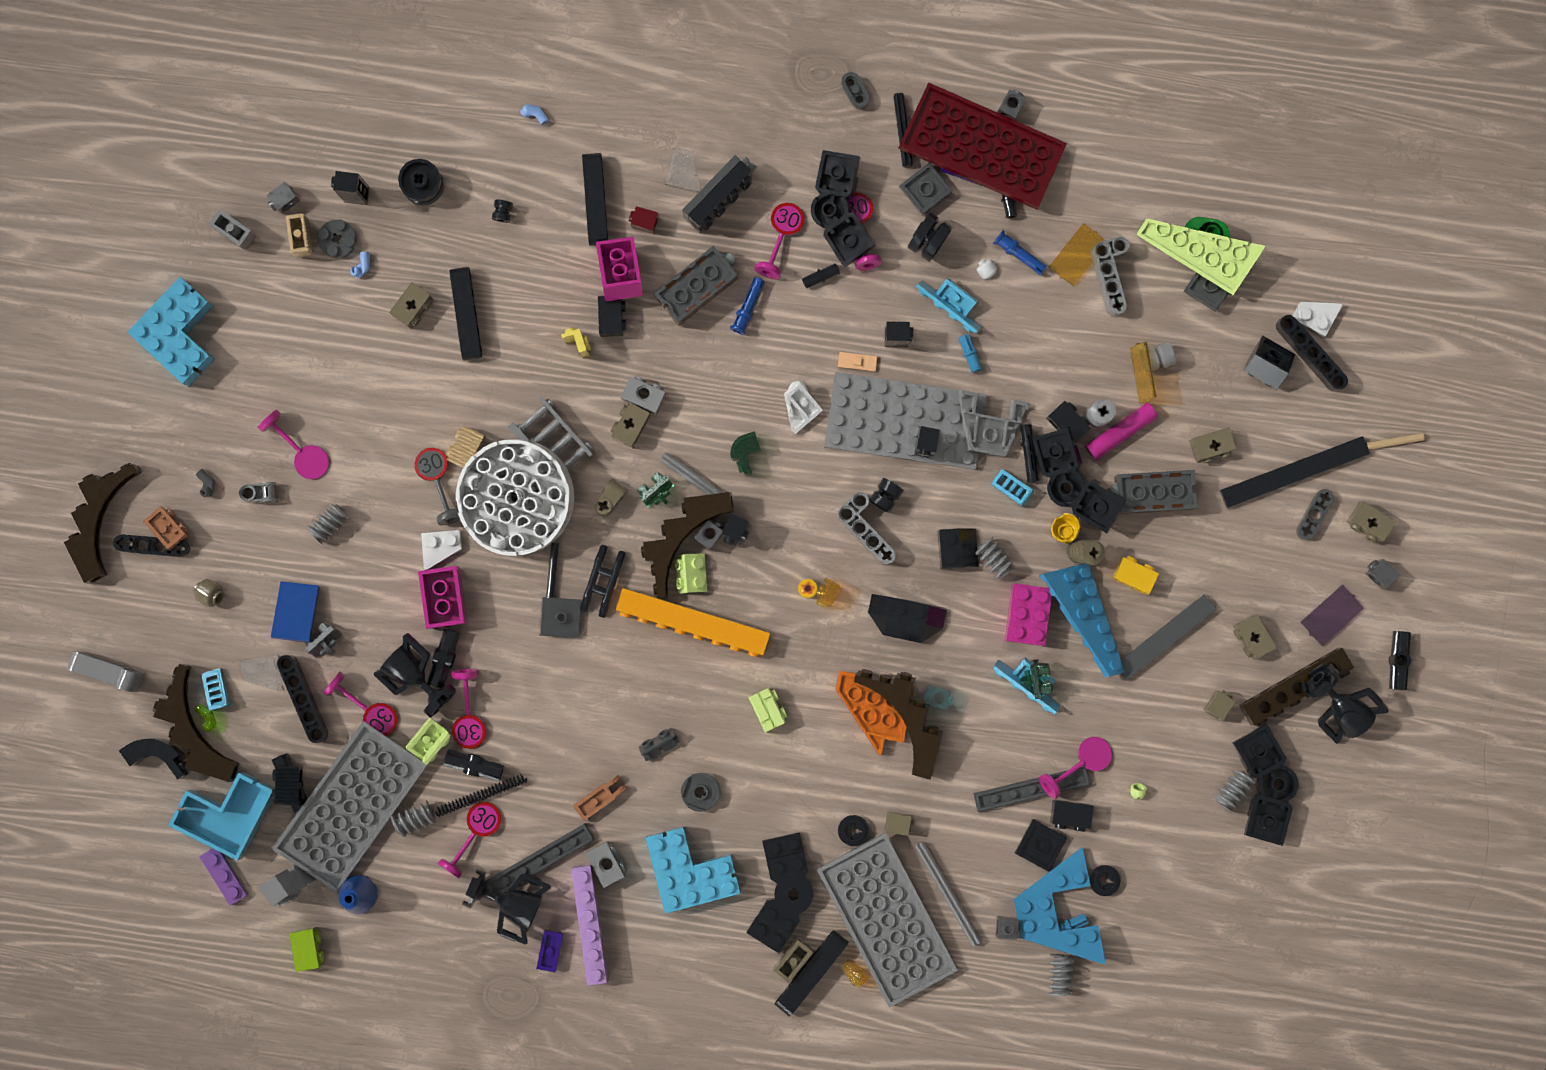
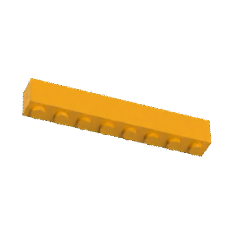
(693, 622)

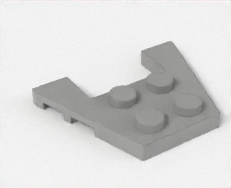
(989, 433)

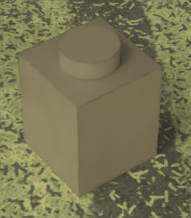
(1219, 705)
(898, 823)

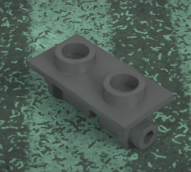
(665, 739)

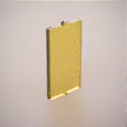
(1076, 255)
(1143, 372)

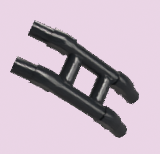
(607, 592)

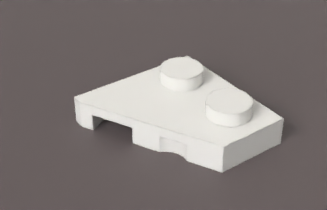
(1317, 316)
(800, 407)
(439, 546)

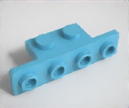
(953, 300)
(1014, 677)

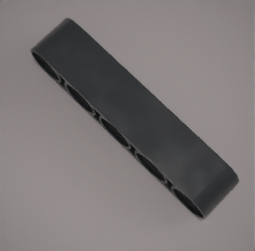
(595, 198)
(465, 313)
(1320, 357)
(295, 692)
(811, 973)

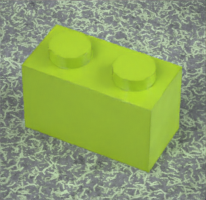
(306, 949)

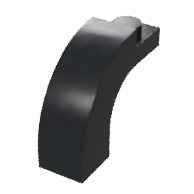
(168, 752)

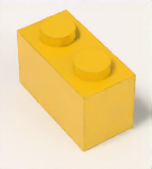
(1135, 575)

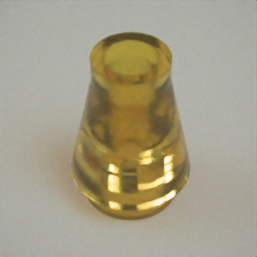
(854, 973)

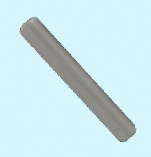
(689, 475)

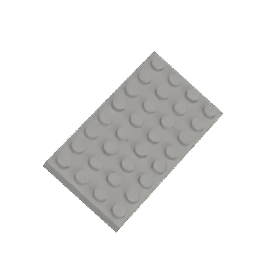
(885, 419)
(349, 806)
(887, 919)

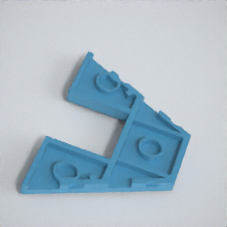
(1038, 915)

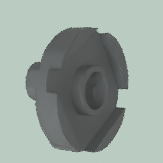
(347, 242)
(706, 801)

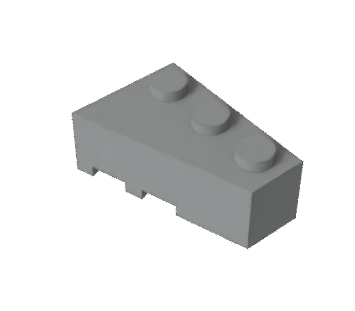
(285, 885)

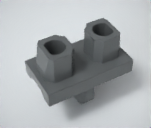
(324, 642)

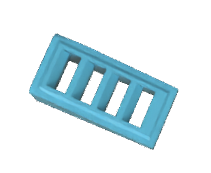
(1029, 492)
(208, 691)

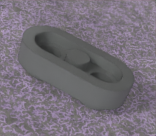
(855, 91)

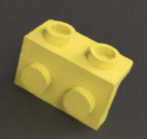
(583, 344)

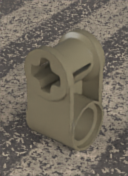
(612, 495)

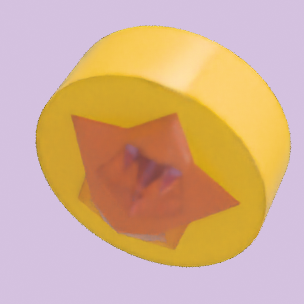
(807, 588)

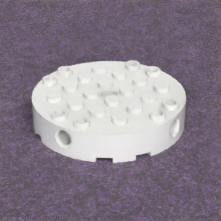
(542, 492)

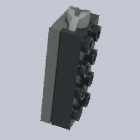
(719, 193)

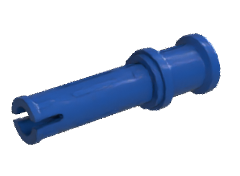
(1011, 247)
(744, 314)

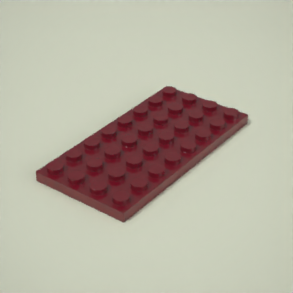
(982, 146)

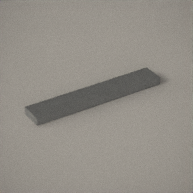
(1166, 636)
(1026, 790)
(541, 859)

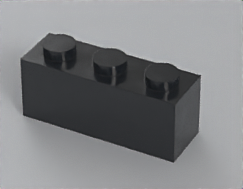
(350, 187)

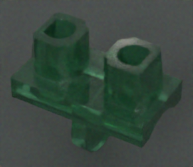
(657, 492)
(1035, 678)

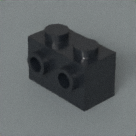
(735, 530)

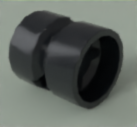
(889, 489)

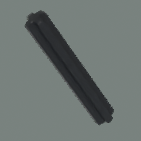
(902, 125)

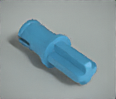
(970, 353)
(1074, 923)

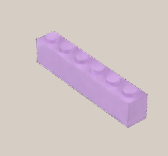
(589, 924)

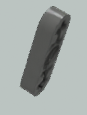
(1313, 529)

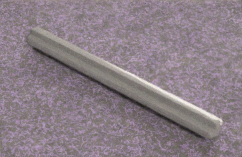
(948, 893)

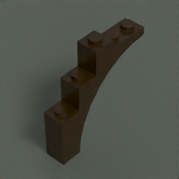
(98, 492)
(662, 552)
(176, 710)
(914, 714)

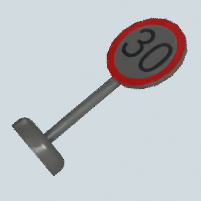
(431, 466)

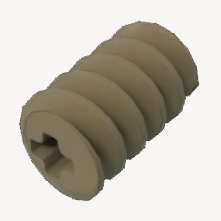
(1085, 551)

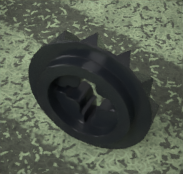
(859, 837)
(1112, 875)

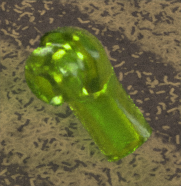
(208, 716)

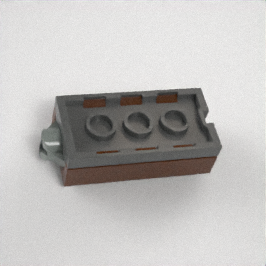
(697, 284)
(1156, 491)

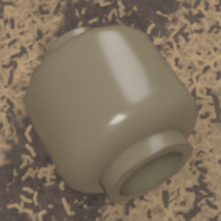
(209, 593)

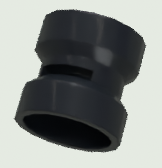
(502, 210)

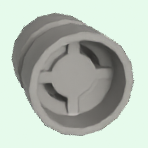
(1161, 356)

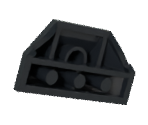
(905, 618)

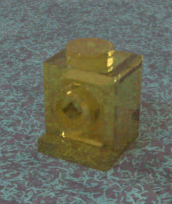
(827, 593)

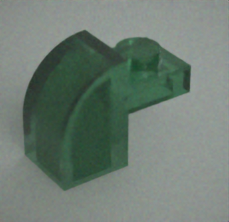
(741, 448)

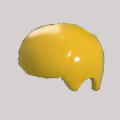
(1066, 528)

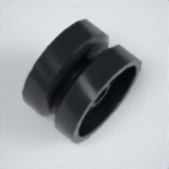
(417, 171)
(928, 236)

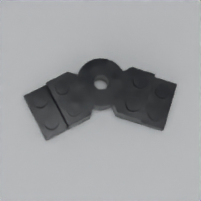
(836, 186)
(1061, 463)
(1269, 809)
(780, 914)

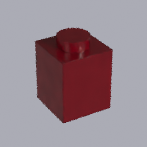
(643, 219)

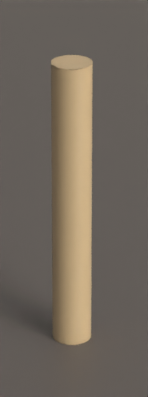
(1395, 441)

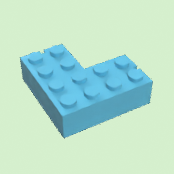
(166, 328)
(227, 825)
(685, 882)

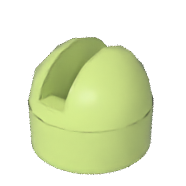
(1138, 790)

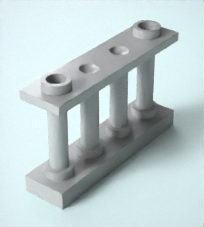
(520, 430)

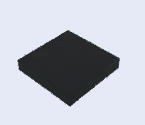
(1040, 845)

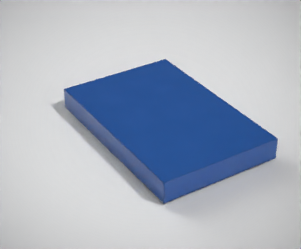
(295, 611)

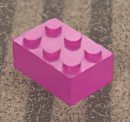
(619, 269)
(442, 597)
(1028, 615)

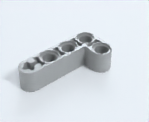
(1112, 278)
(869, 531)
(106, 671)

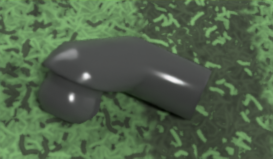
(208, 483)

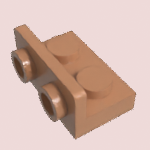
(166, 528)

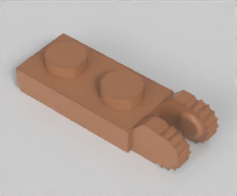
(597, 799)

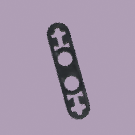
(151, 546)

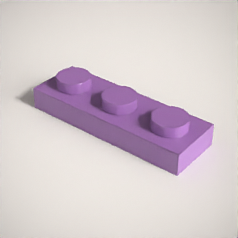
(223, 876)

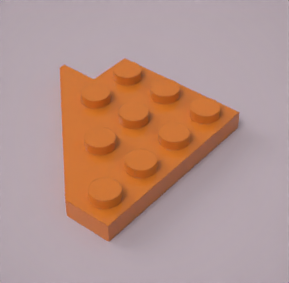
(871, 711)

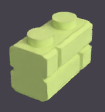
(767, 709)

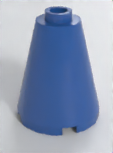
(357, 894)

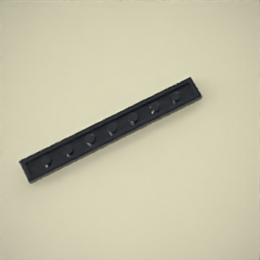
(1294, 472)

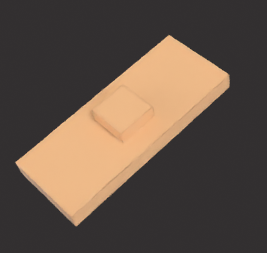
(857, 361)

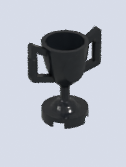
(408, 669)
(1349, 712)
(514, 904)

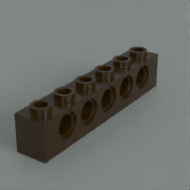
(1251, 707)

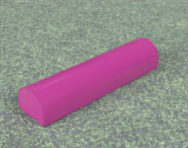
(1121, 431)

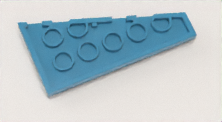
(1084, 610)

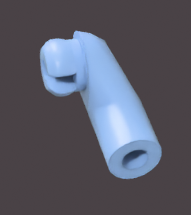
(536, 111)
(363, 267)

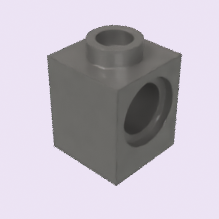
(1007, 111)
(282, 198)
(709, 543)
(1382, 573)
(1007, 927)

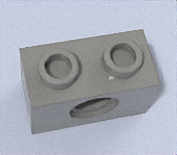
(232, 229)
(650, 404)
(605, 875)

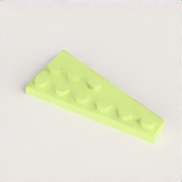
(1211, 255)

